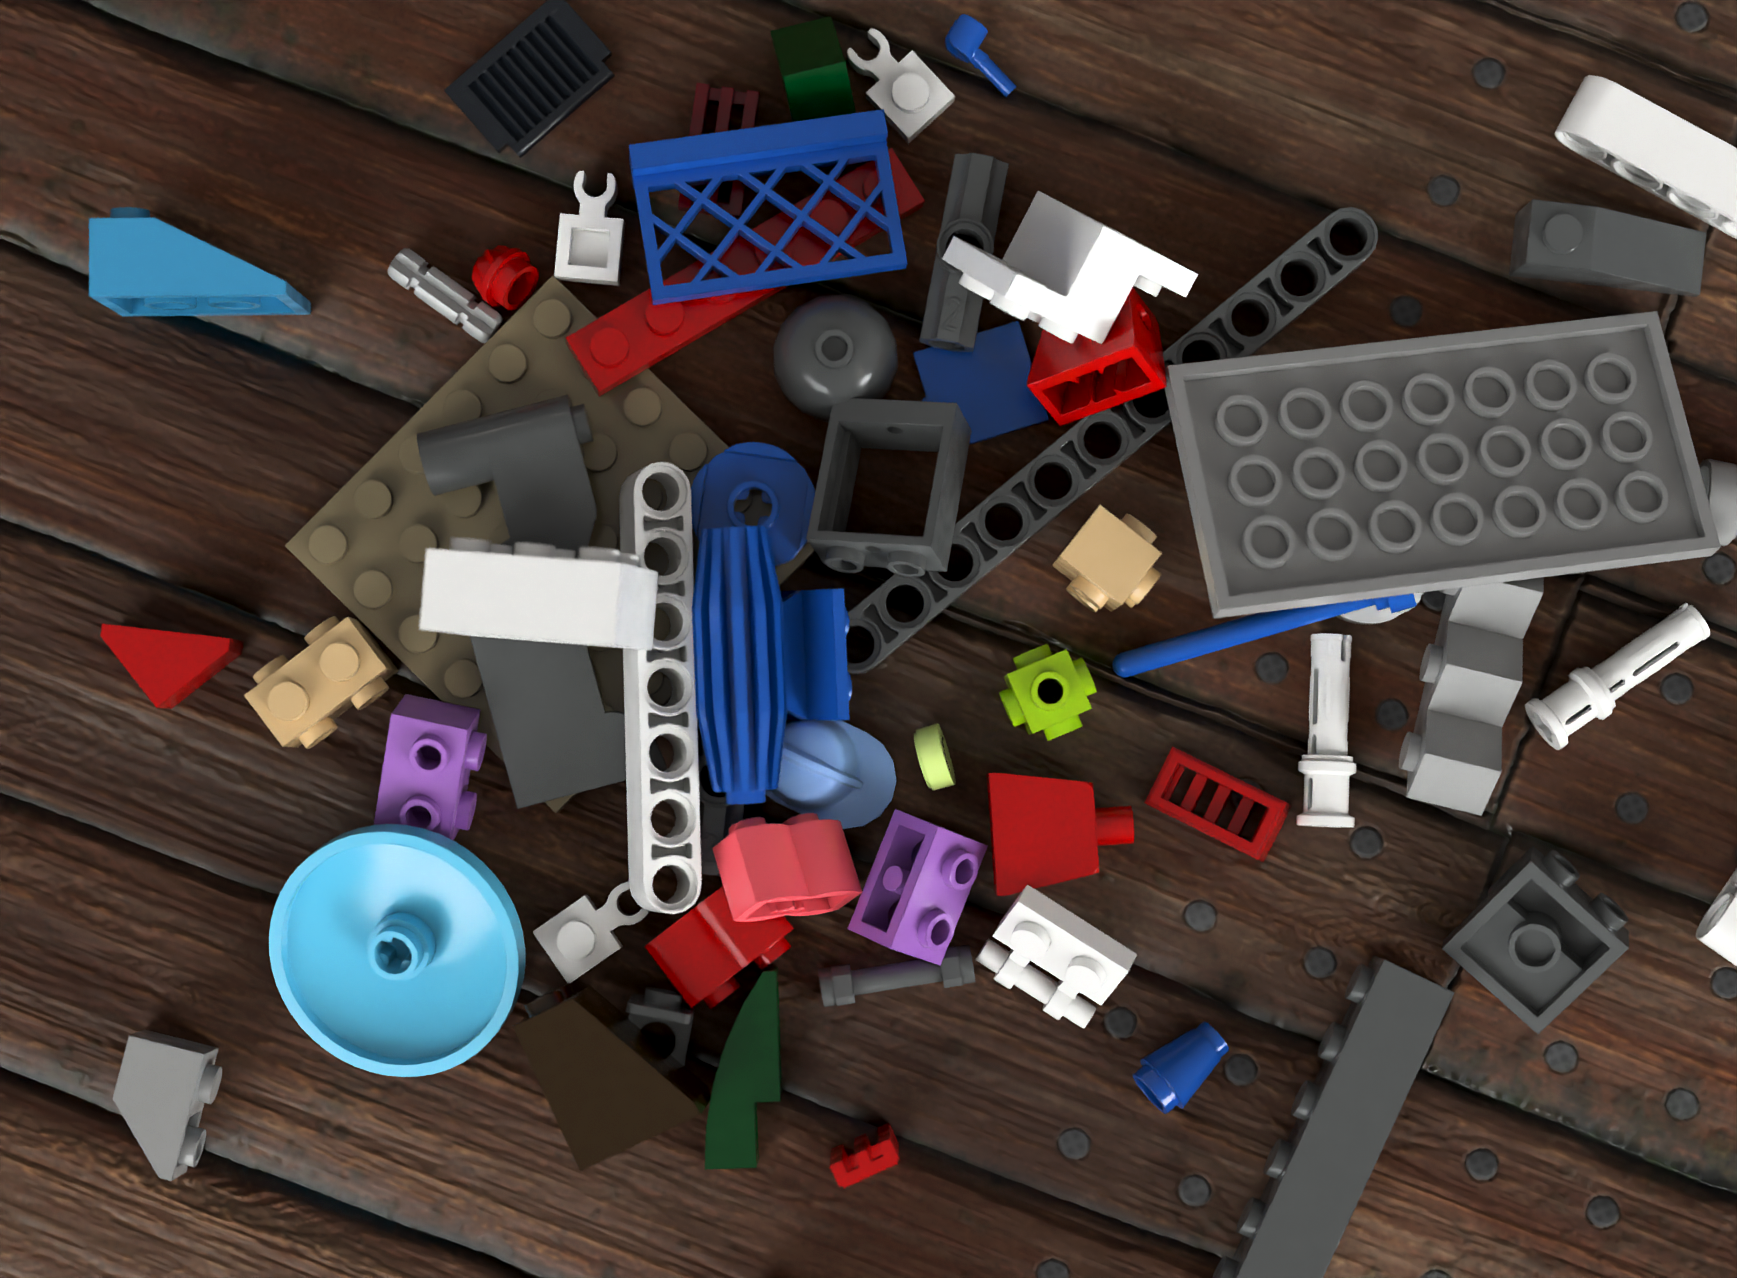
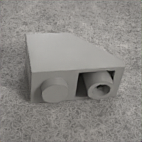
(164, 1095)

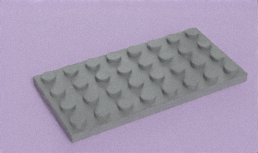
(1437, 463)

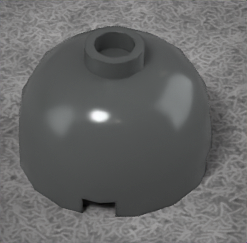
(834, 353)

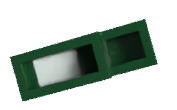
(745, 1075)

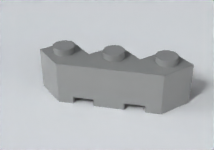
(1467, 694)

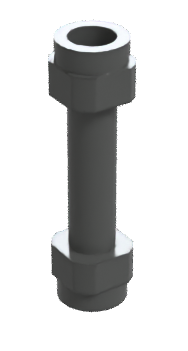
(841, 984)

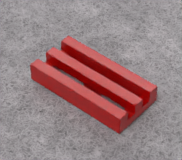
(866, 1159)

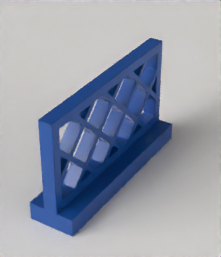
(759, 153)

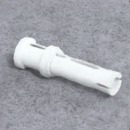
(1594, 690)
(1327, 760)

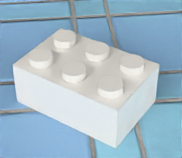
(539, 594)

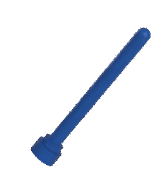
(1241, 631)

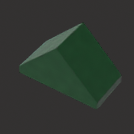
(813, 70)

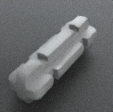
(444, 295)

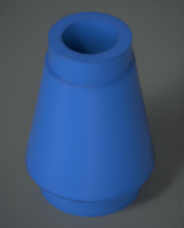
(1180, 1067)

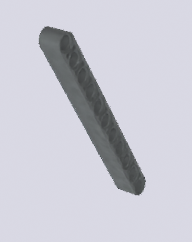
(1132, 431)

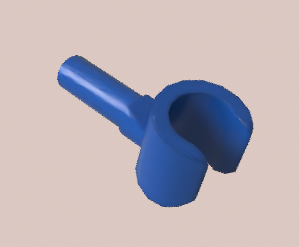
(964, 43)

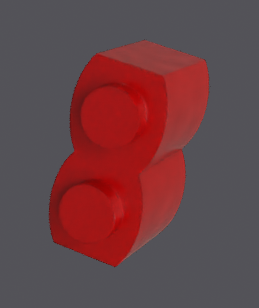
(709, 948)

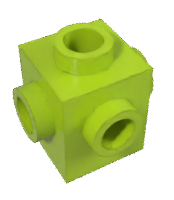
(1026, 707)

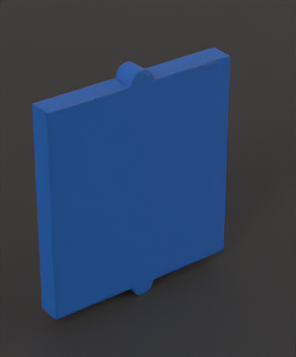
(984, 382)

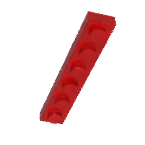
(645, 333)

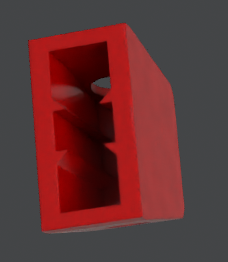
(1094, 376)
(1048, 830)

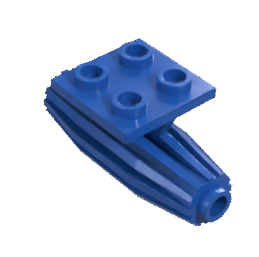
(760, 660)

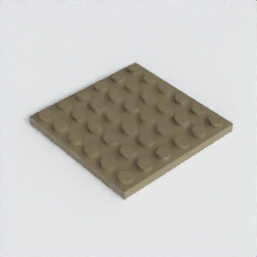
(377, 527)

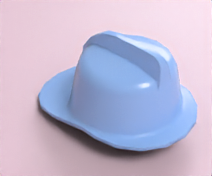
(834, 772)

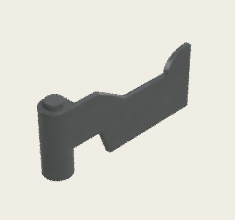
(538, 692)

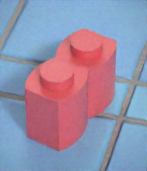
(786, 868)

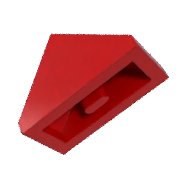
(167, 662)

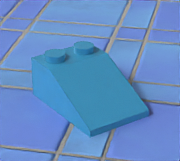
(161, 271)

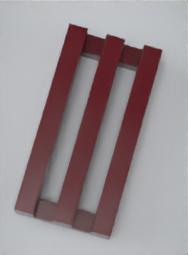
(726, 98)

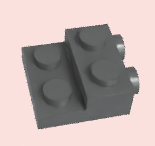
(1539, 938)

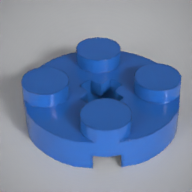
(759, 468)

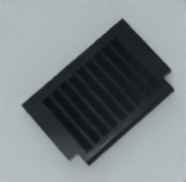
(533, 78)

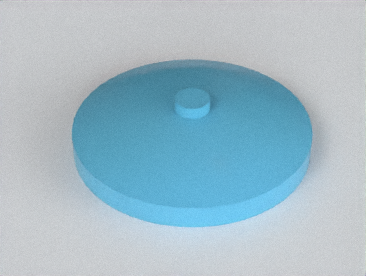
(397, 950)

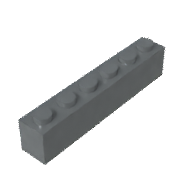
(1339, 1125)

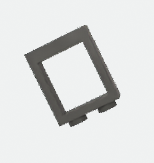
(889, 426)

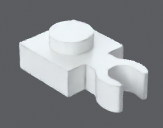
(905, 90)
(590, 242)
(585, 935)

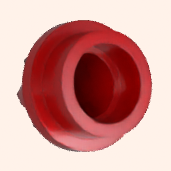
(505, 277)

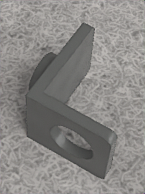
(664, 1007)

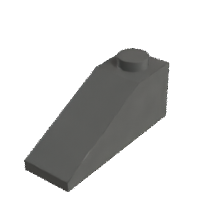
(1605, 249)

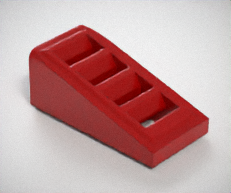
(1267, 829)

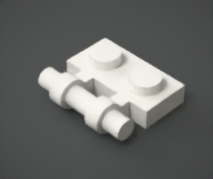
(1061, 945)

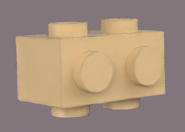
(1110, 561)
(321, 682)

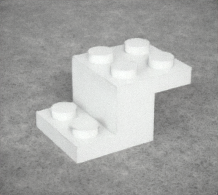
(1066, 271)

